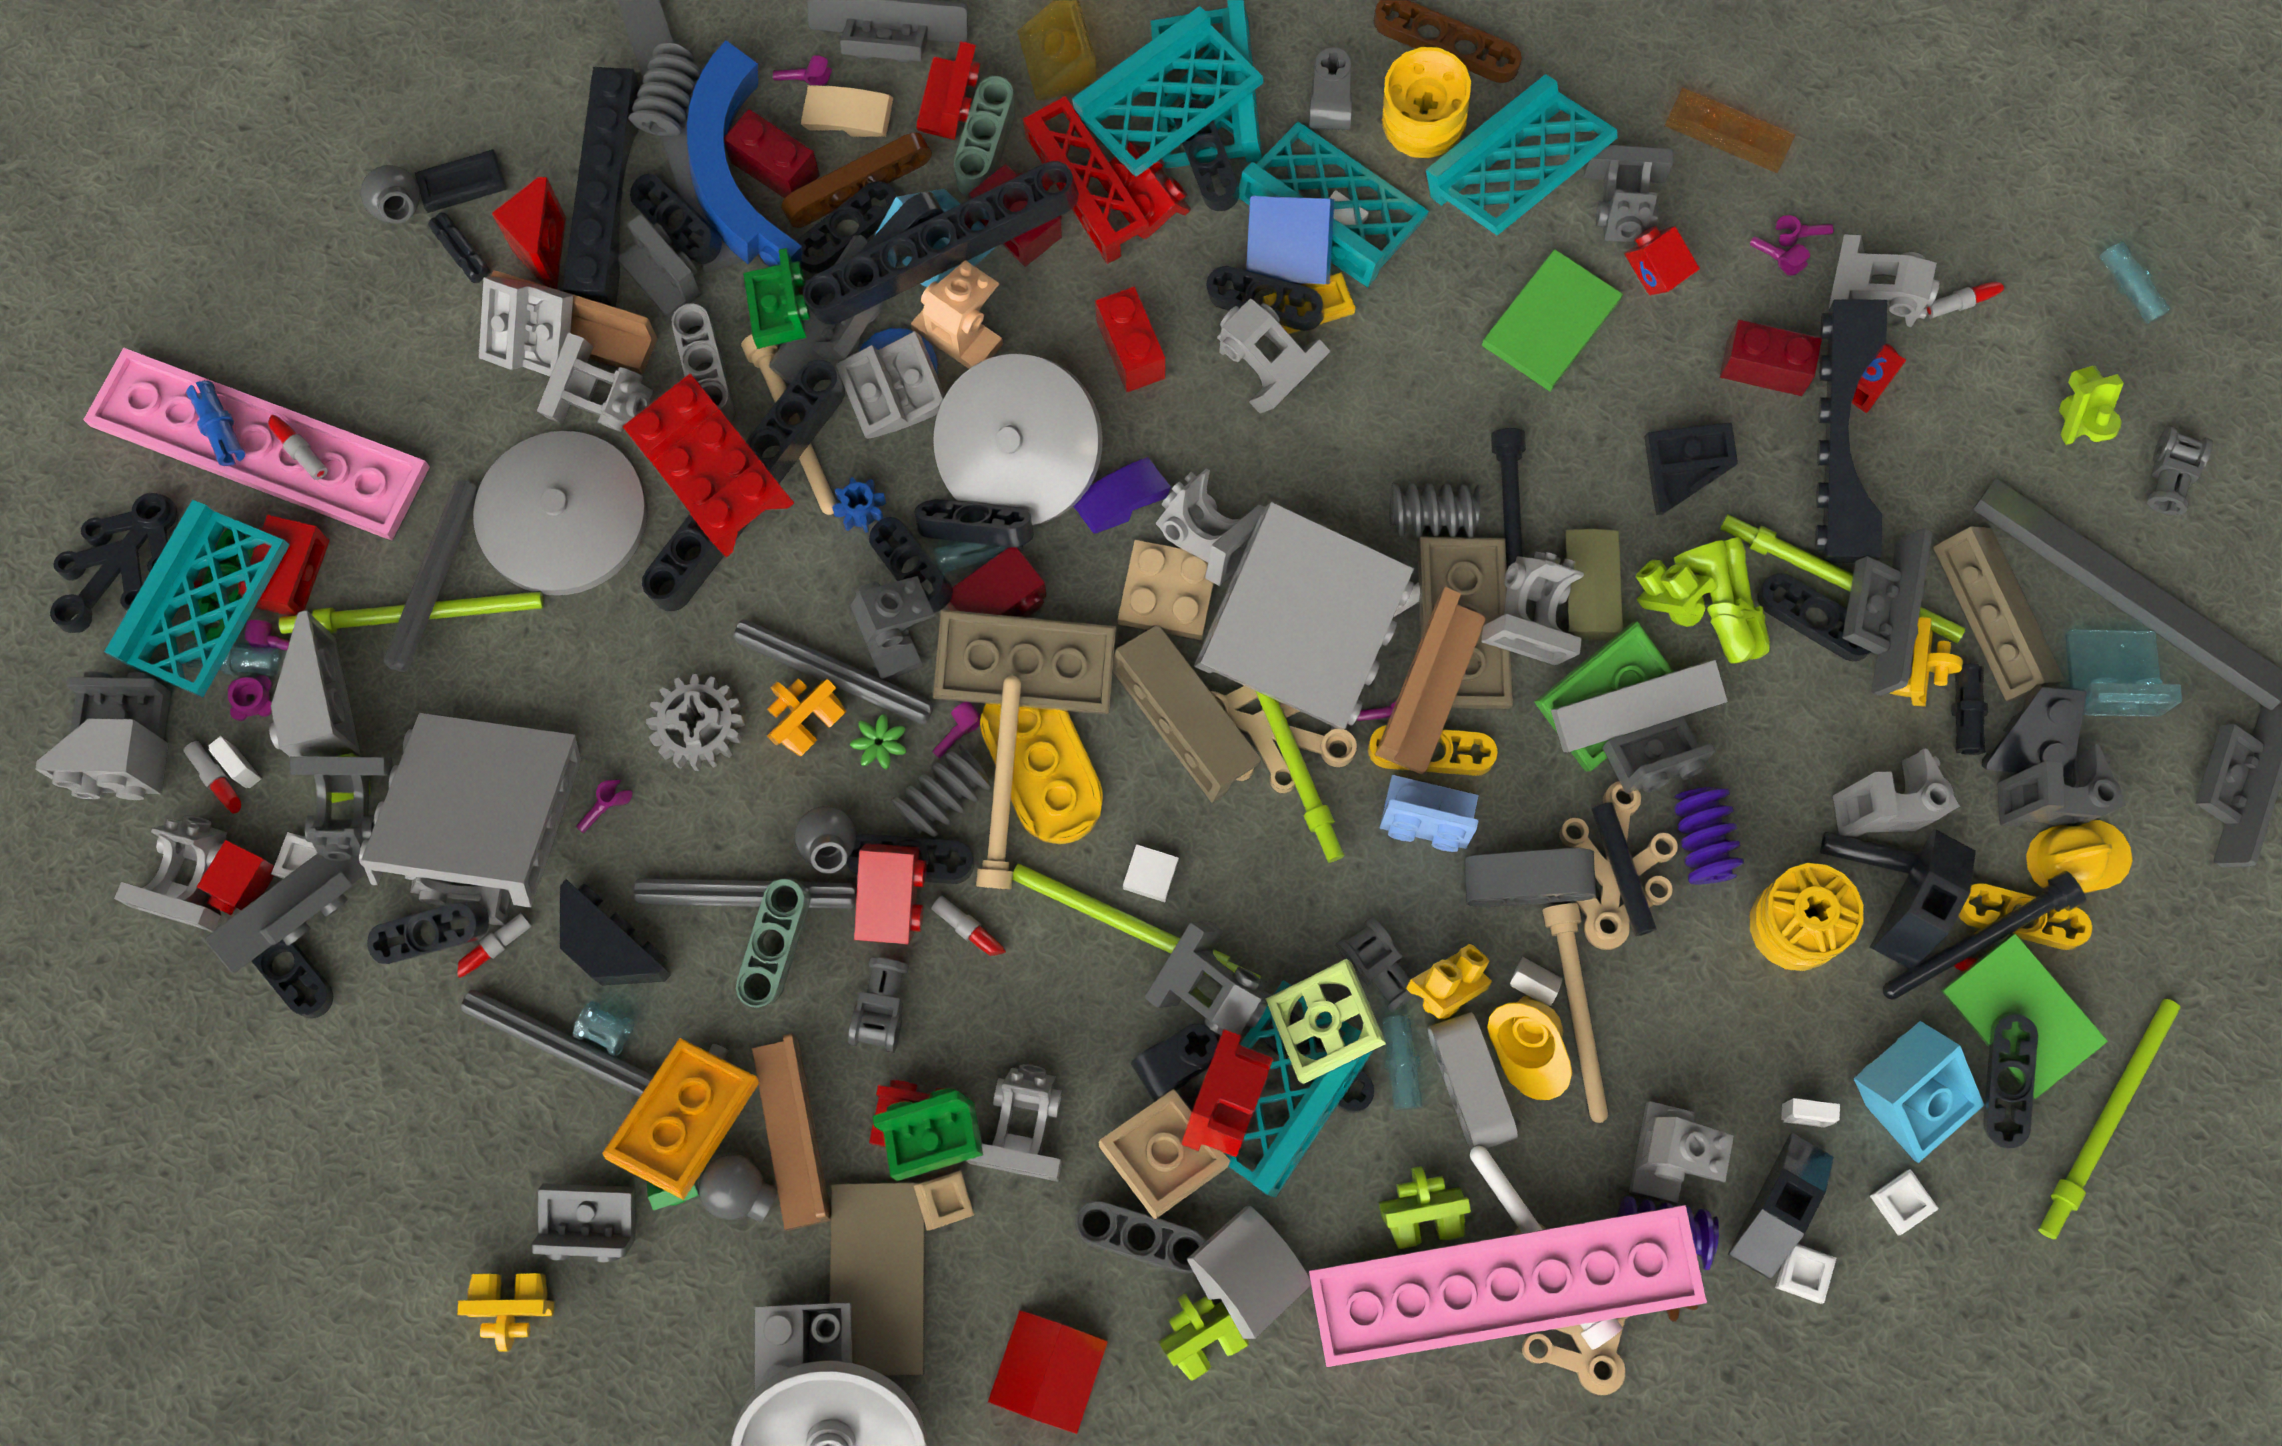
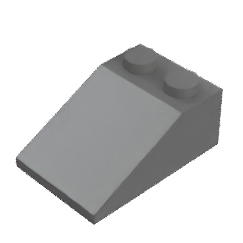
(311, 696)

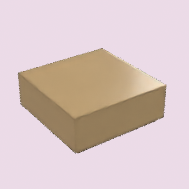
(944, 1200)

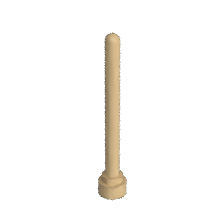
(761, 359)
(995, 870)
(1563, 923)

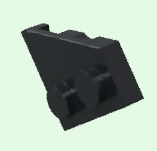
(1687, 461)
(2041, 732)

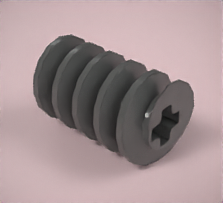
(665, 90)
(1434, 510)
(943, 792)

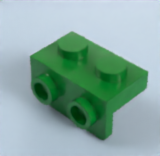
(775, 302)
(929, 1133)

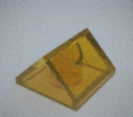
(1058, 50)

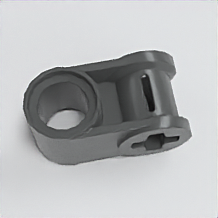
(1331, 93)

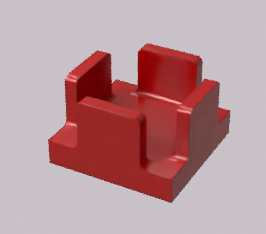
(1227, 1096)

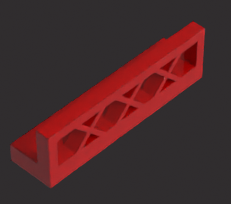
(1087, 207)

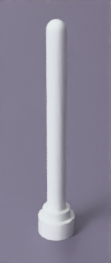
(1595, 1332)

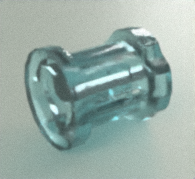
(603, 1028)

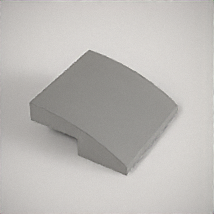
(523, 324)
(892, 386)
(1249, 1271)

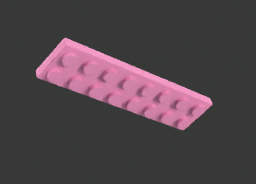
(364, 481)
(1507, 1286)

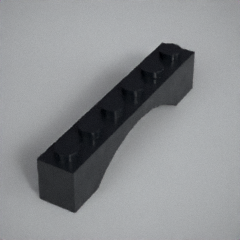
(608, 136)
(1851, 520)

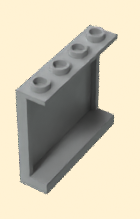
(1306, 616)
(473, 805)

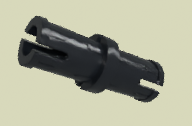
(1970, 710)

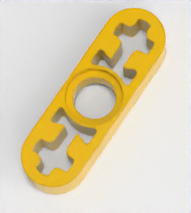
(1464, 763)
(2053, 935)

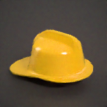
(2090, 852)
(1531, 1048)

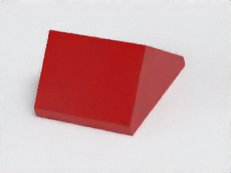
(535, 229)
(1048, 1372)

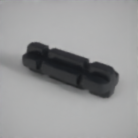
(459, 247)

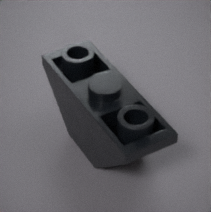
(1927, 901)
(603, 943)
(1783, 1207)

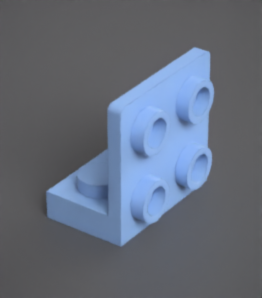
(1429, 813)

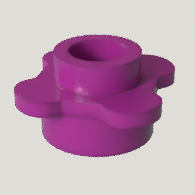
(241, 689)

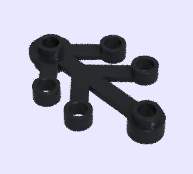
(115, 557)

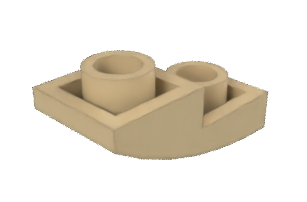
(847, 109)

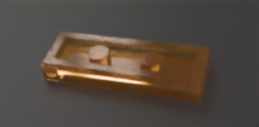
(1729, 130)

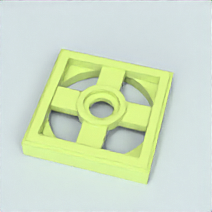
(1283, 1002)

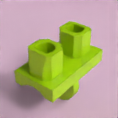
(2091, 407)
(1674, 591)
(1421, 1202)
(1195, 1329)

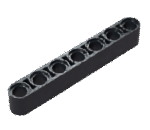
(952, 224)
(771, 431)

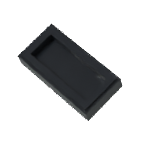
(460, 181)

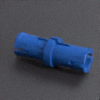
(215, 423)

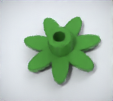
(877, 734)

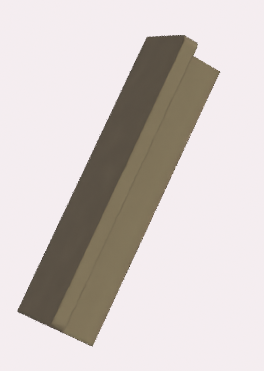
(1998, 612)
(1184, 712)

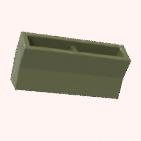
(1596, 597)

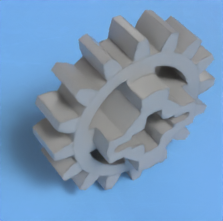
(714, 722)

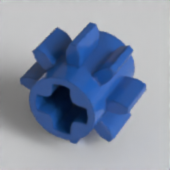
(862, 515)

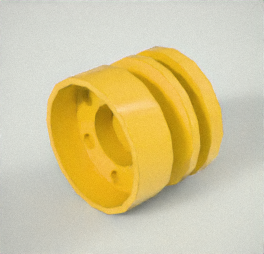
(1428, 82)
(1785, 931)

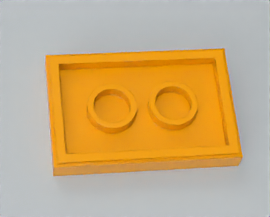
(681, 1118)

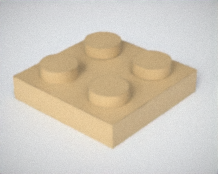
(1166, 590)
(1153, 1160)

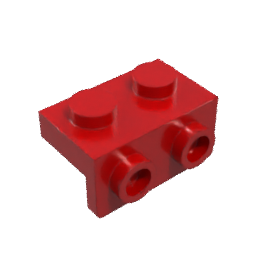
(945, 93)
(1151, 191)

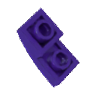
(1119, 493)

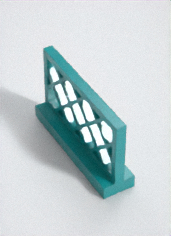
(1141, 73)
(1244, 113)
(1499, 139)
(1349, 245)
(172, 586)
(1308, 1116)

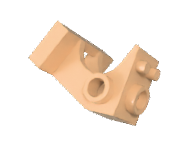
(953, 315)

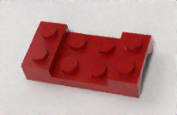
(706, 462)

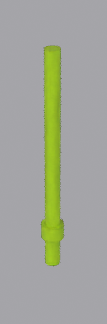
(1765, 540)
(442, 609)
(1317, 815)
(1105, 912)
(2069, 1192)

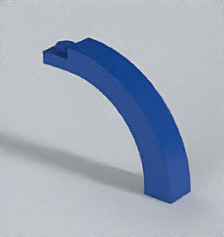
(714, 104)

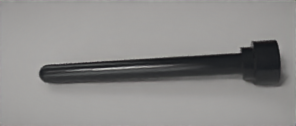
(1508, 446)
(2060, 894)

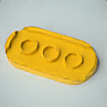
(1049, 774)

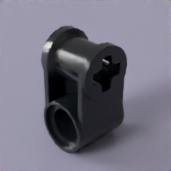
(1168, 1064)

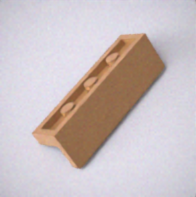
(615, 334)
(1431, 684)
(791, 1134)

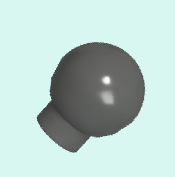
(390, 194)
(825, 838)
(735, 1189)

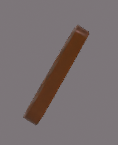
(1450, 32)
(835, 188)

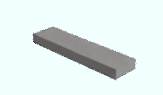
(1639, 706)

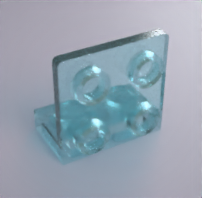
(2119, 673)

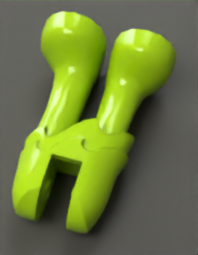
(1733, 613)

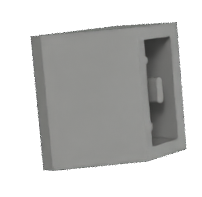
(107, 758)
(800, 1336)

